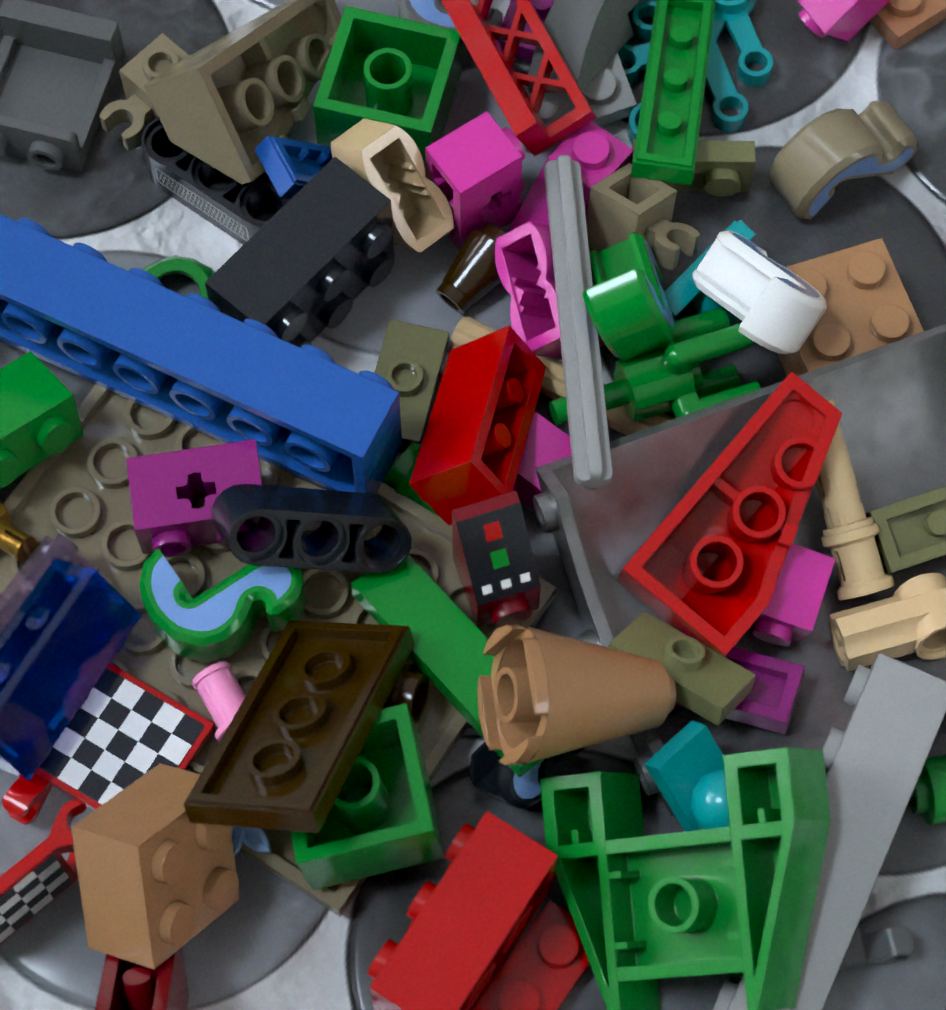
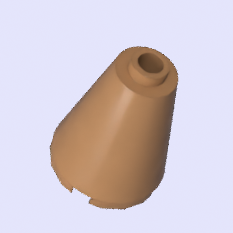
(565, 694)

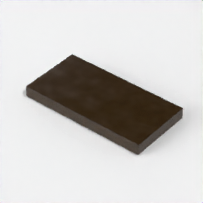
(300, 726)

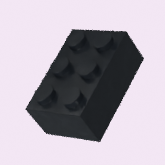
(310, 258)

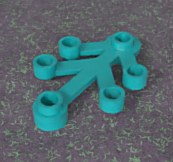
(718, 79)

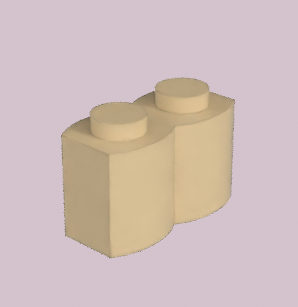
(395, 167)

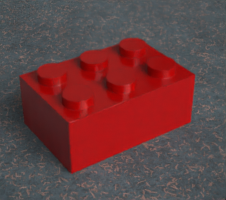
(465, 922)

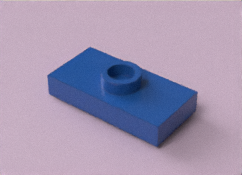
(291, 162)

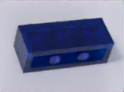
(54, 659)

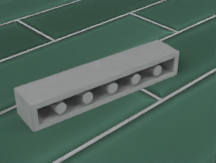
(868, 789)

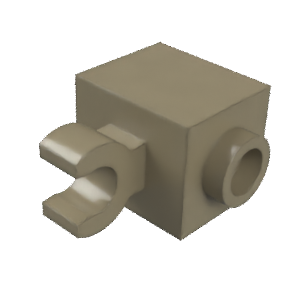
(137, 107)
(638, 205)

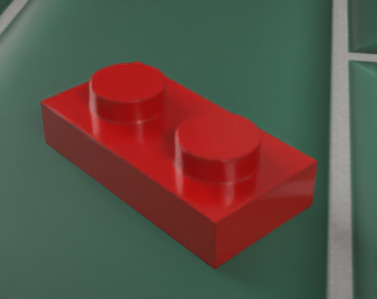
(541, 967)

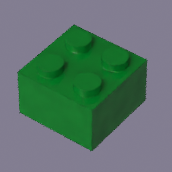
(388, 74)
(381, 813)

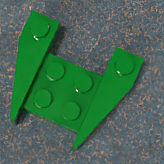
(698, 896)

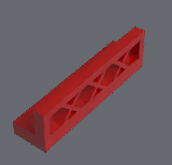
(507, 85)

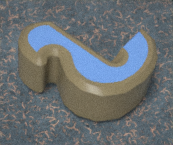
(840, 148)

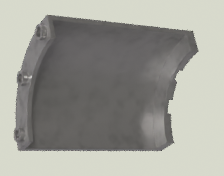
(897, 451)

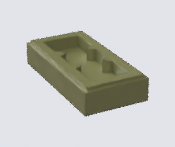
(413, 365)
(702, 677)

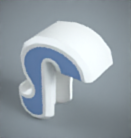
(769, 299)

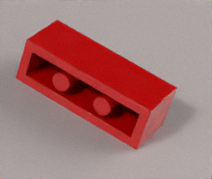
(478, 423)

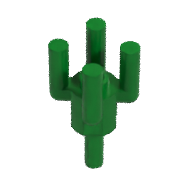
(671, 373)

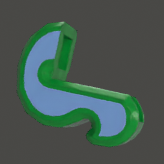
(629, 298)
(224, 615)

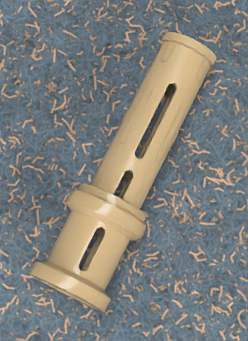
(848, 529)

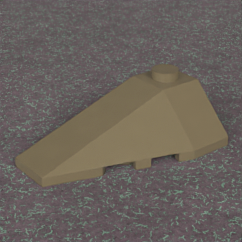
(247, 86)

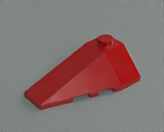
(728, 537)

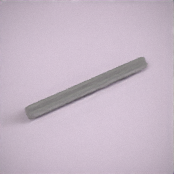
(577, 331)

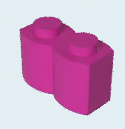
(527, 274)

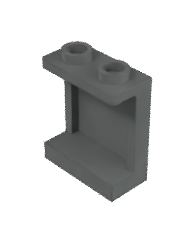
(54, 81)

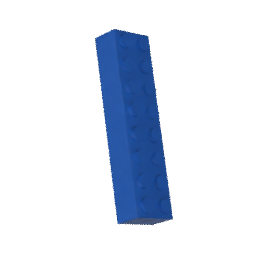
(195, 361)

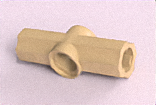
(894, 626)

